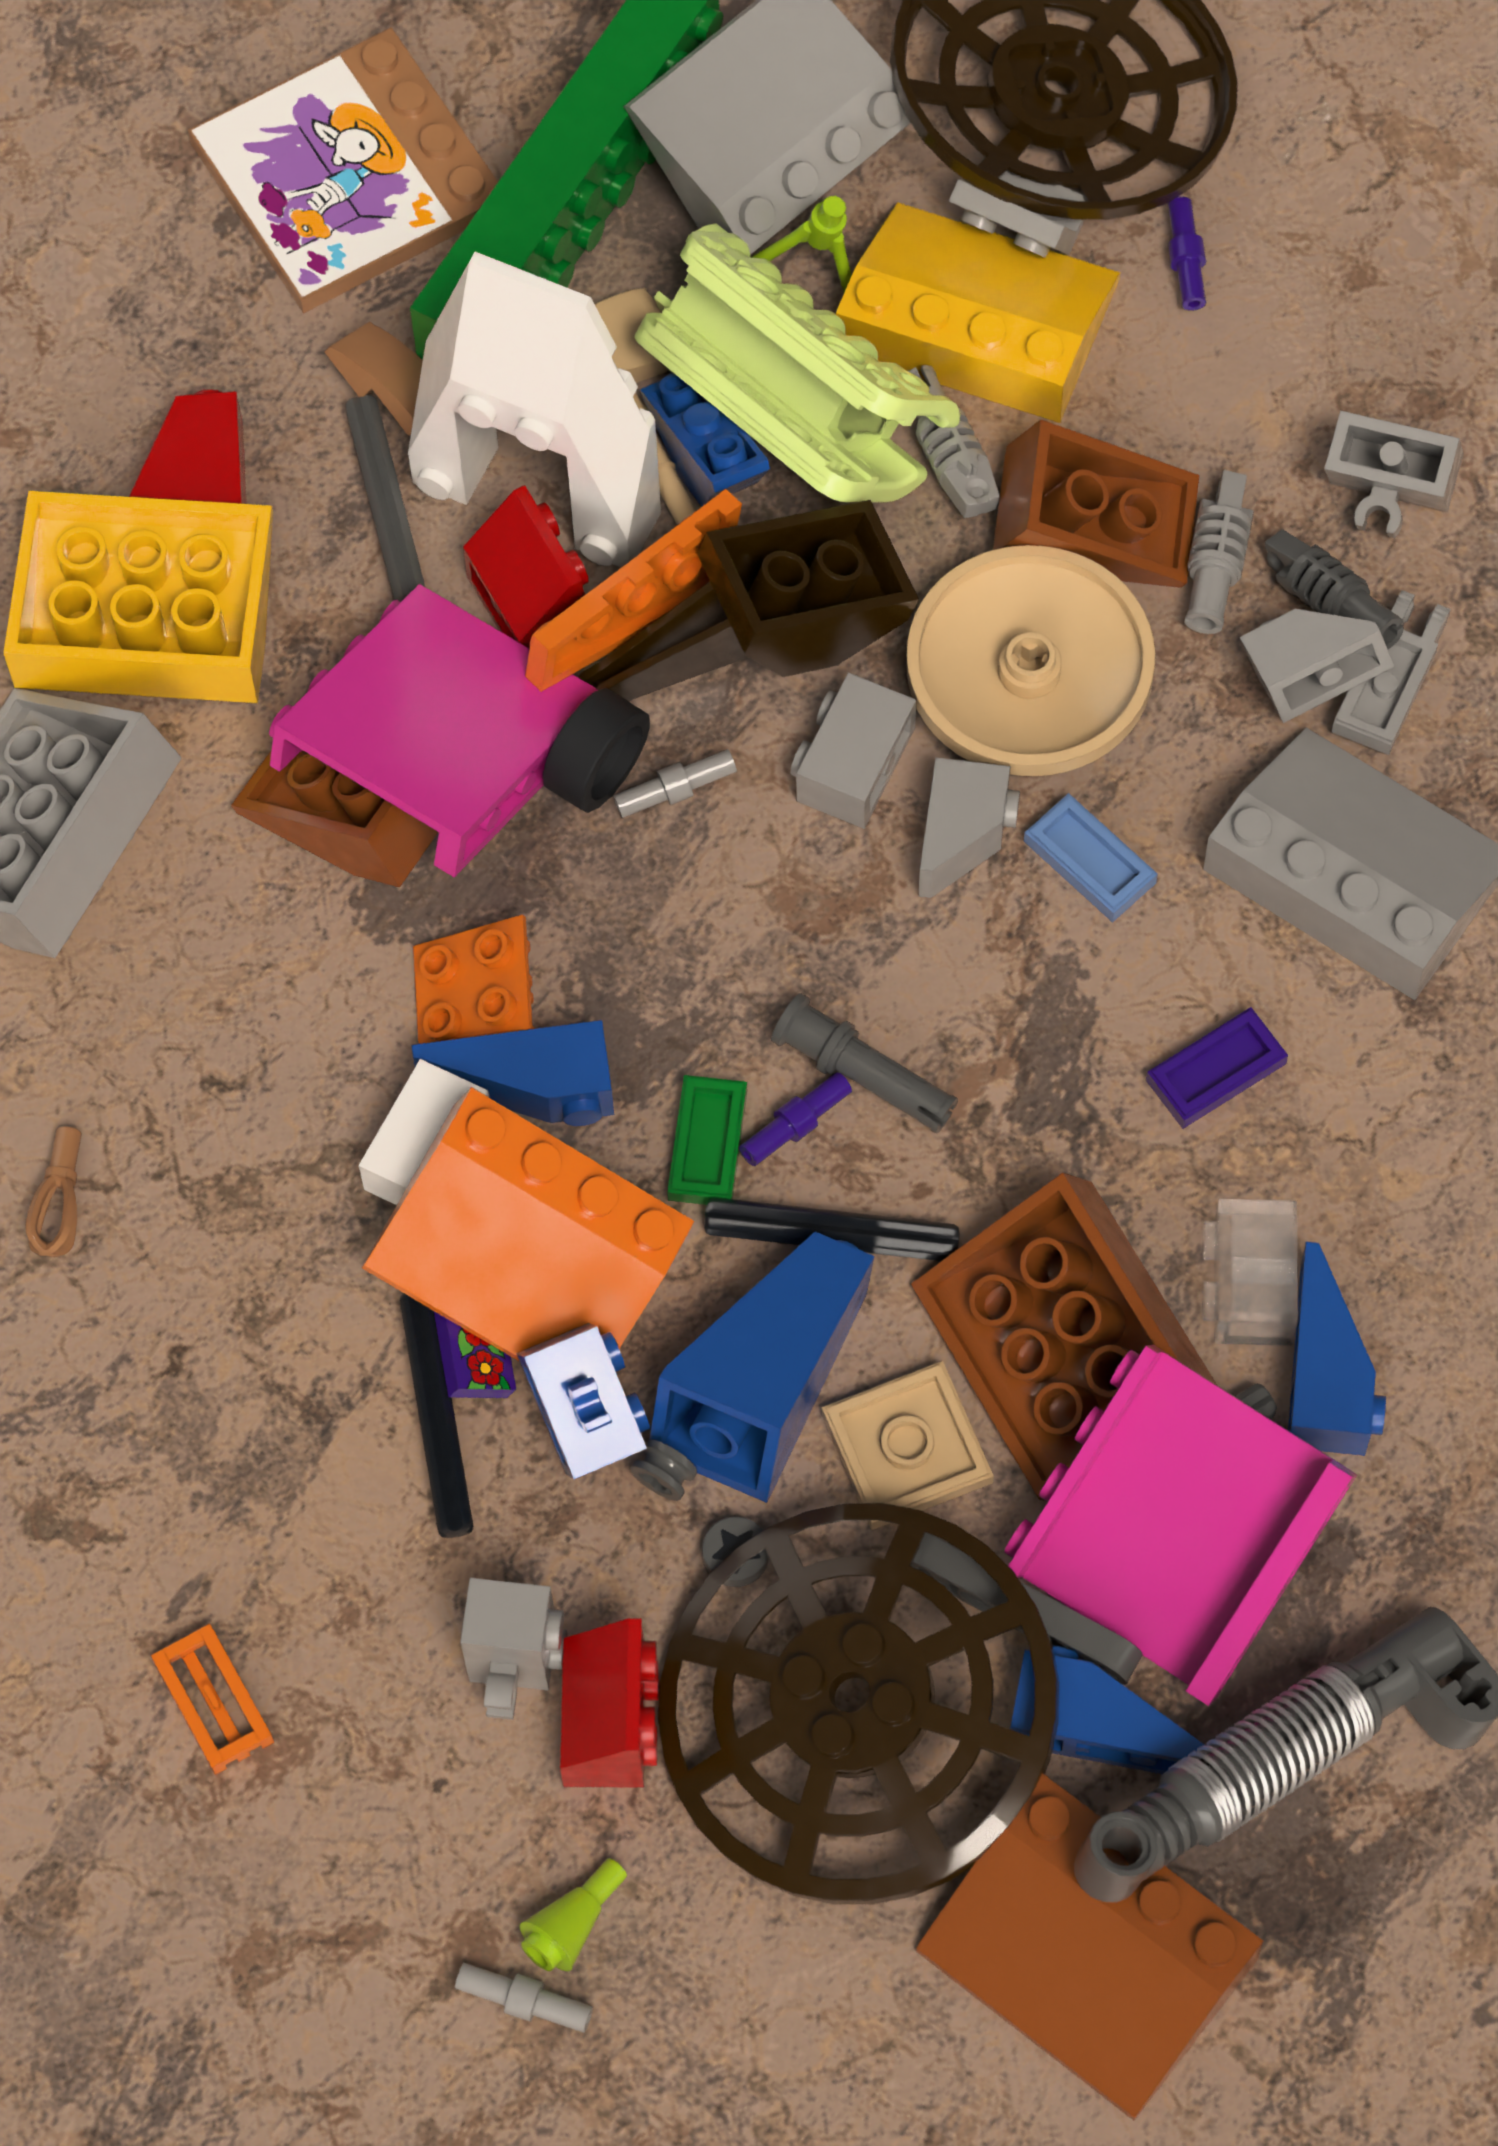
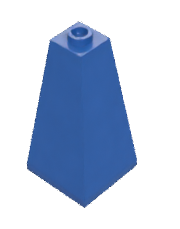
(756, 1372)

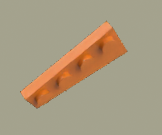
(628, 598)

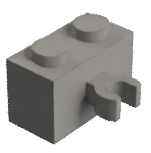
(1392, 466)
(510, 1640)

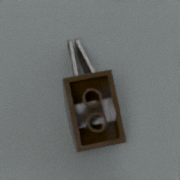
(779, 591)

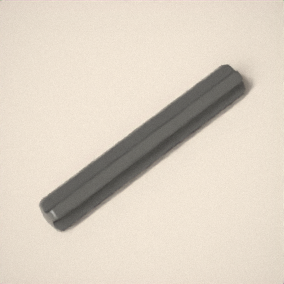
(384, 495)

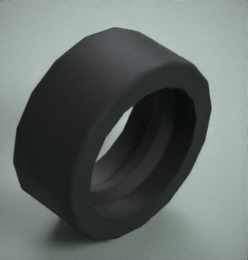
(596, 750)

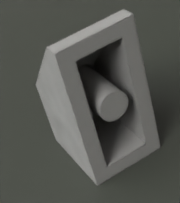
(1314, 658)
(964, 820)

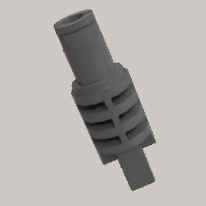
(1327, 584)

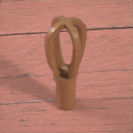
(58, 1175)

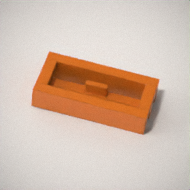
(238, 1746)

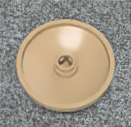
(1030, 660)

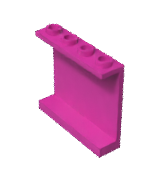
(433, 721)
(1179, 1519)

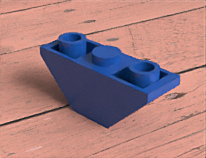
(702, 441)

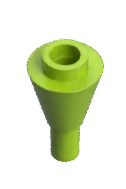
(561, 1929)

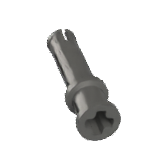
(839, 1049)

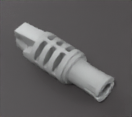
(957, 458)
(1218, 553)

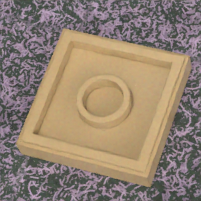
(908, 1442)

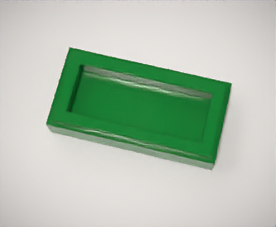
(707, 1139)

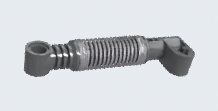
(1336, 1710)

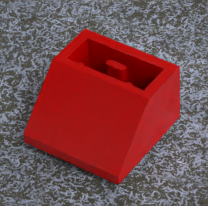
(523, 567)
(604, 1711)

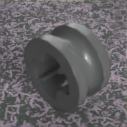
(663, 1470)

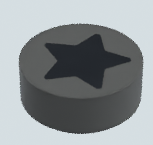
(724, 1539)

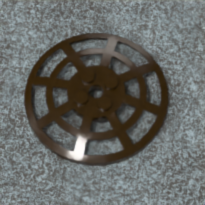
(1069, 120)
(879, 1732)

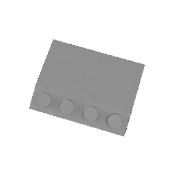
(768, 115)
(69, 805)
(1355, 861)

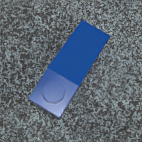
(534, 1072)
(1331, 1369)
(1102, 1718)

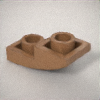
(380, 364)

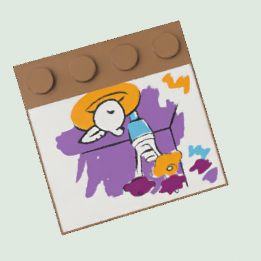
(345, 169)

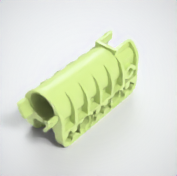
(790, 372)

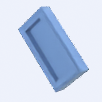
(1090, 857)

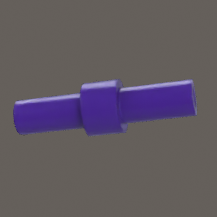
(1187, 253)
(795, 1119)

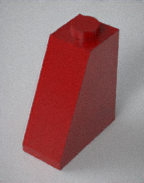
(197, 452)

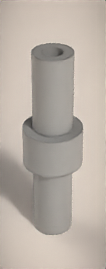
(675, 783)
(524, 1997)

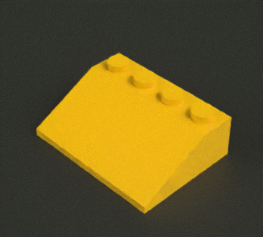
(977, 310)
(140, 597)

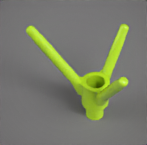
(820, 231)

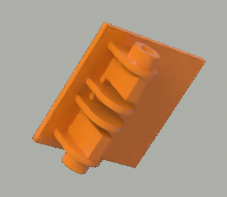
(474, 982)

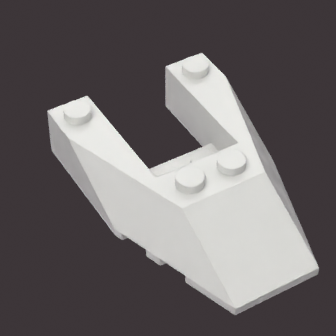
(542, 368)

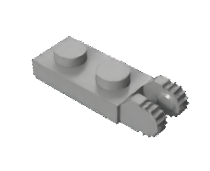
(1378, 707)

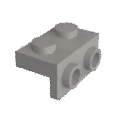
(1034, 230)

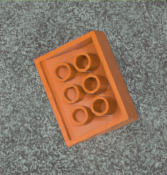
(523, 1233)

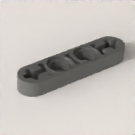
(1065, 1626)

